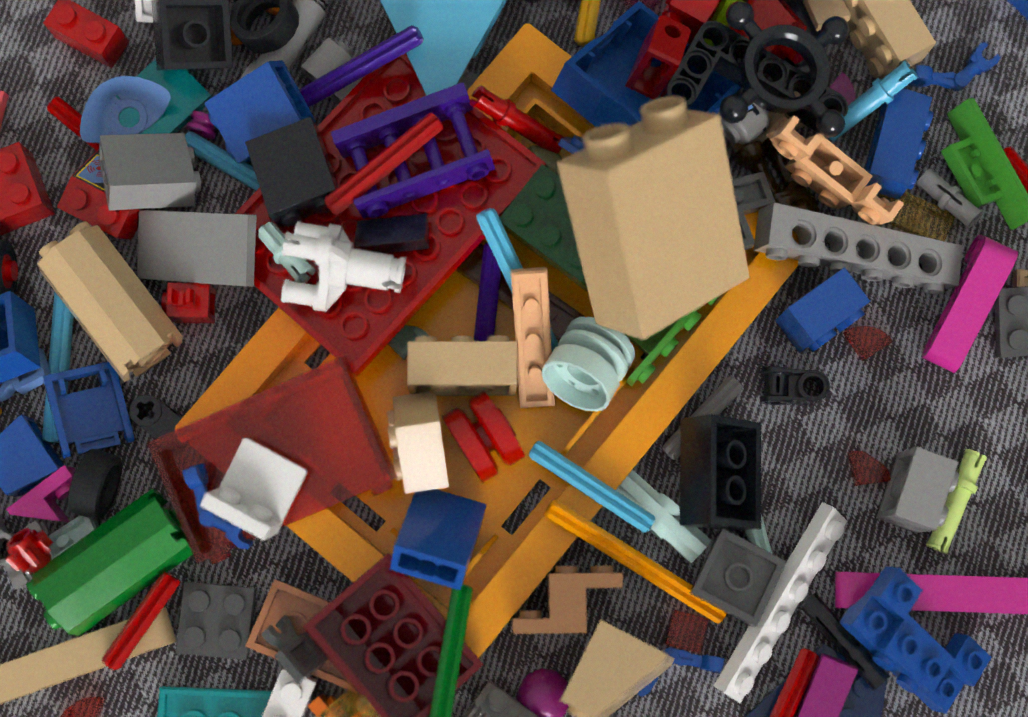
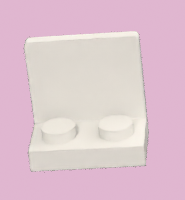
(256, 490)

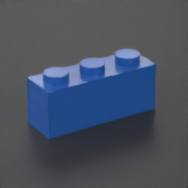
(899, 142)

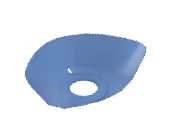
(103, 107)

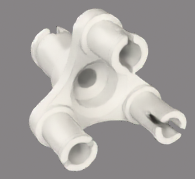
(338, 266)

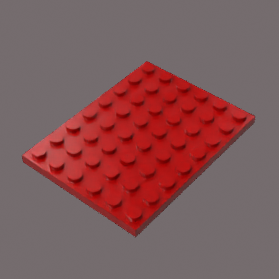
(366, 317)

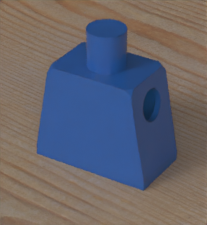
(25, 457)

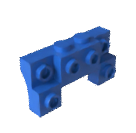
(906, 649)

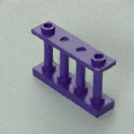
(390, 125)

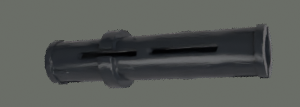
(844, 641)

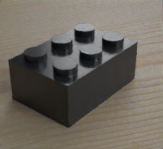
(720, 473)

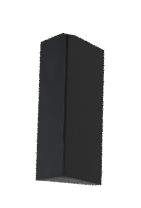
(393, 234)

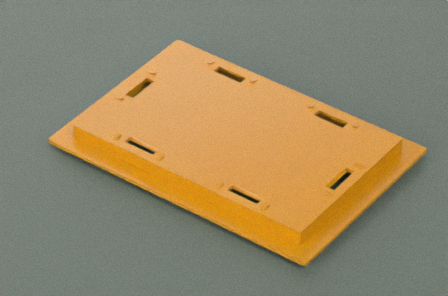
(603, 442)

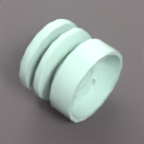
(588, 364)

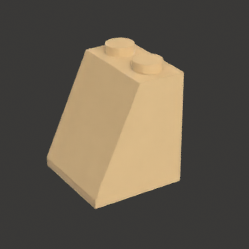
(612, 672)

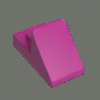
(41, 501)

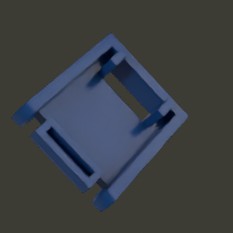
(91, 415)

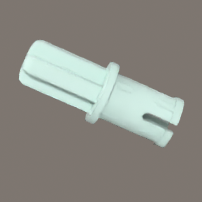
(274, 240)

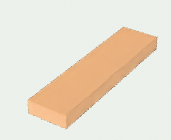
(532, 334)

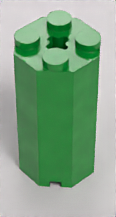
(110, 564)

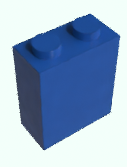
(256, 106)
(438, 537)

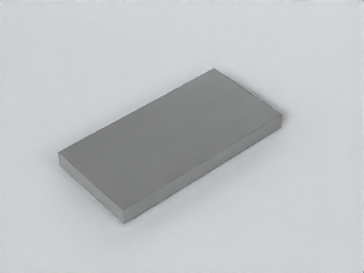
(196, 247)

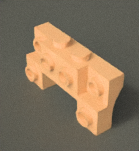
(831, 173)

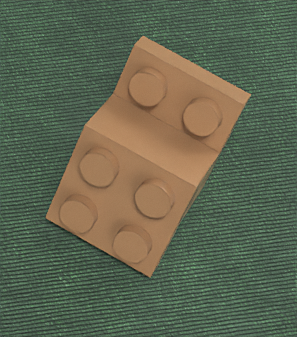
(566, 601)

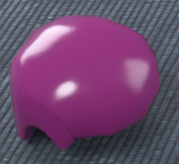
(542, 693)

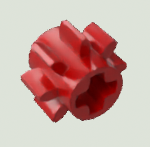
(29, 550)

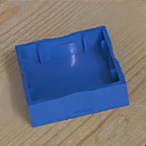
(597, 75)

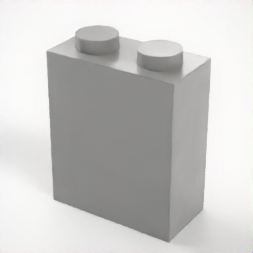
(148, 171)

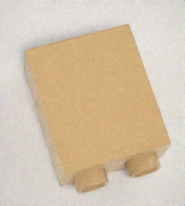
(654, 217)

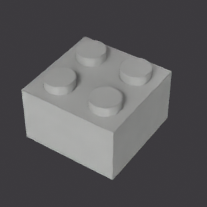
(918, 490)

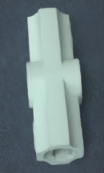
(684, 539)

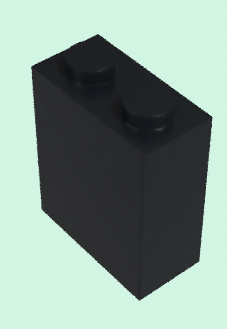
(293, 171)

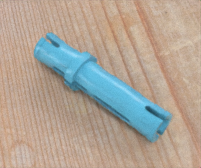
(880, 92)

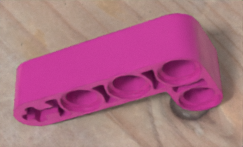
(970, 302)

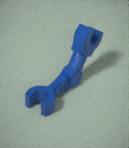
(975, 66)
(197, 479)
(682, 658)

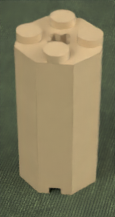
(108, 300)

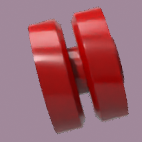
(485, 435)

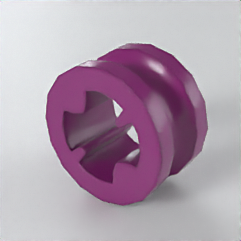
(201, 125)

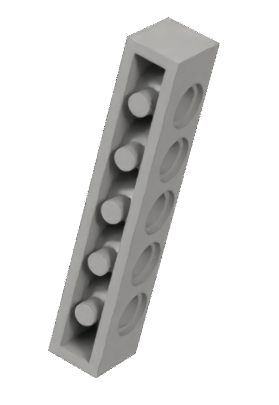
(938, 258)

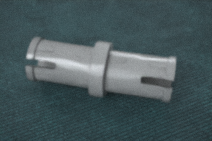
(949, 198)

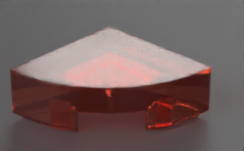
(867, 340)
(866, 469)
(85, 707)

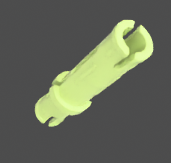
(957, 500)

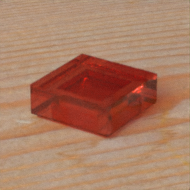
(686, 631)

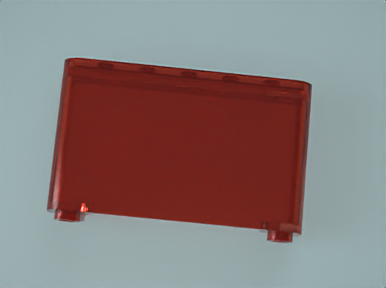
(307, 419)

